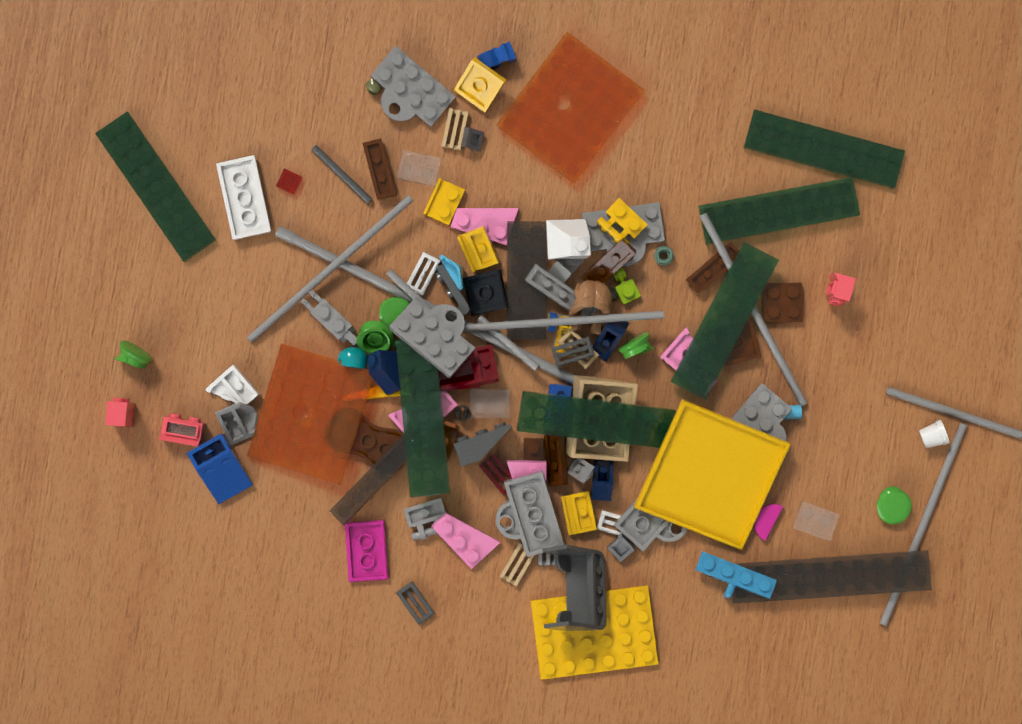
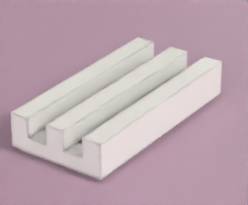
(430, 259)
(602, 520)

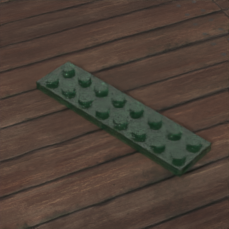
(824, 149)
(155, 186)
(781, 210)
(724, 320)
(593, 419)
(422, 423)

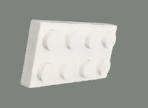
(243, 197)

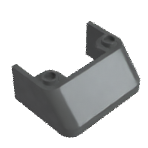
(583, 588)

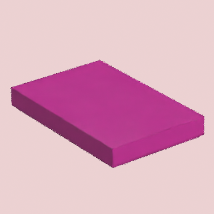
(366, 551)

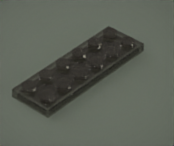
(524, 249)

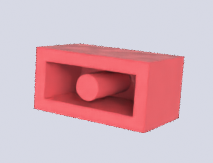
(120, 412)

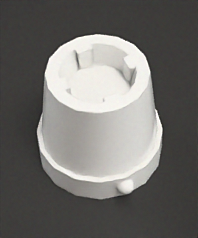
(934, 435)

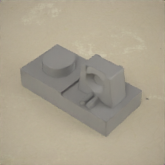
(580, 469)

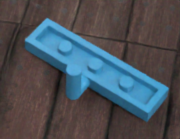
(735, 576)

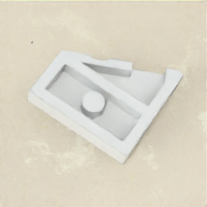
(233, 386)

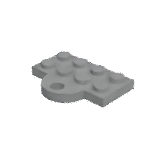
(410, 89)
(650, 234)
(434, 335)
(764, 412)
(530, 513)
(644, 527)

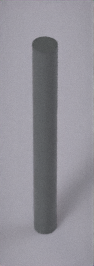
(341, 174)

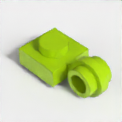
(626, 290)

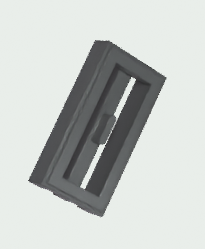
(556, 356)
(421, 597)

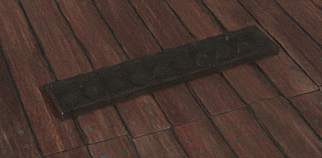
(841, 576)

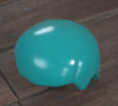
(353, 357)

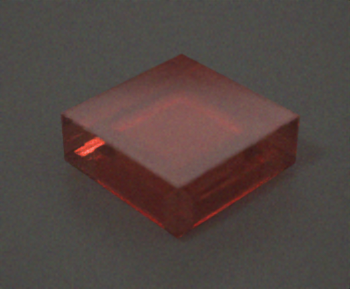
(289, 181)

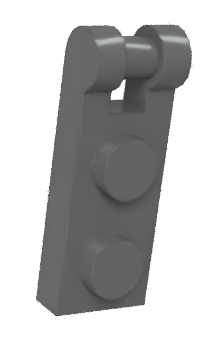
(453, 292)

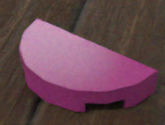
(766, 520)

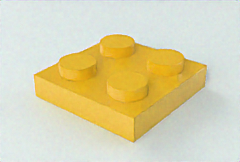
(479, 84)

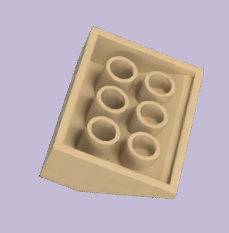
(604, 390)

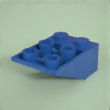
(220, 468)

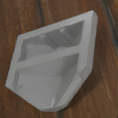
(237, 421)

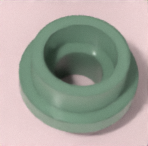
(663, 249)

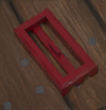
(488, 461)

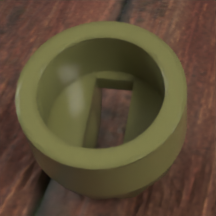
(373, 87)

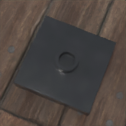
(486, 292)

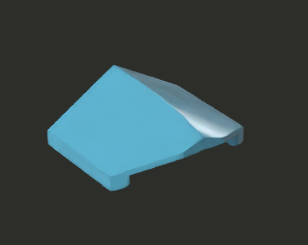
(455, 271)

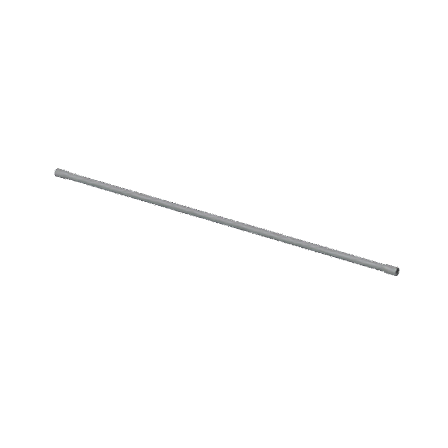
(293, 238)

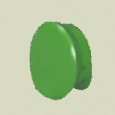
(391, 309)
(374, 337)
(637, 345)
(133, 355)
(893, 505)

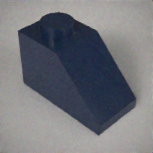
(609, 338)
(384, 370)
(602, 480)

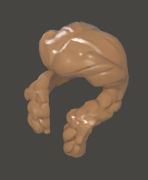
(590, 295)

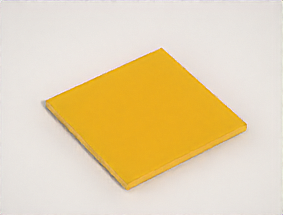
(712, 474)

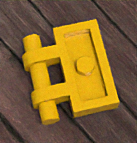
(625, 218)

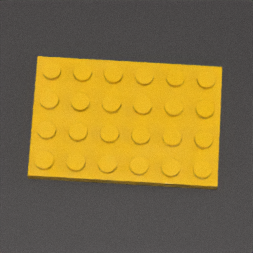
(622, 644)

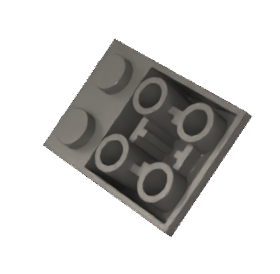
(475, 448)

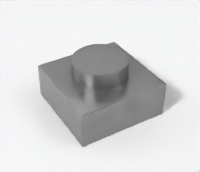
(472, 139)
(621, 547)

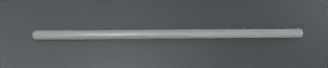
(330, 268)
(756, 315)
(564, 321)
(954, 412)
(928, 512)

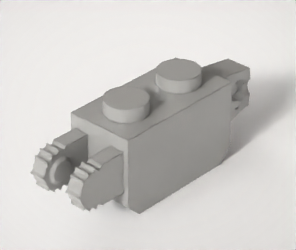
(331, 319)

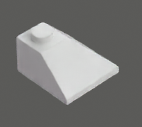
(567, 239)

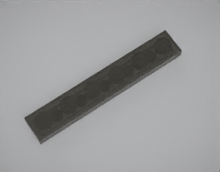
(370, 482)

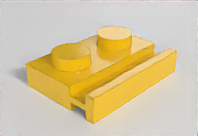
(444, 201)
(478, 248)
(578, 513)

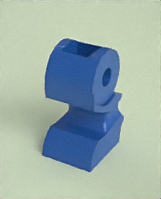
(495, 57)

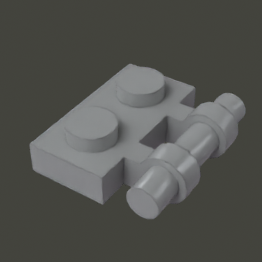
(422, 514)

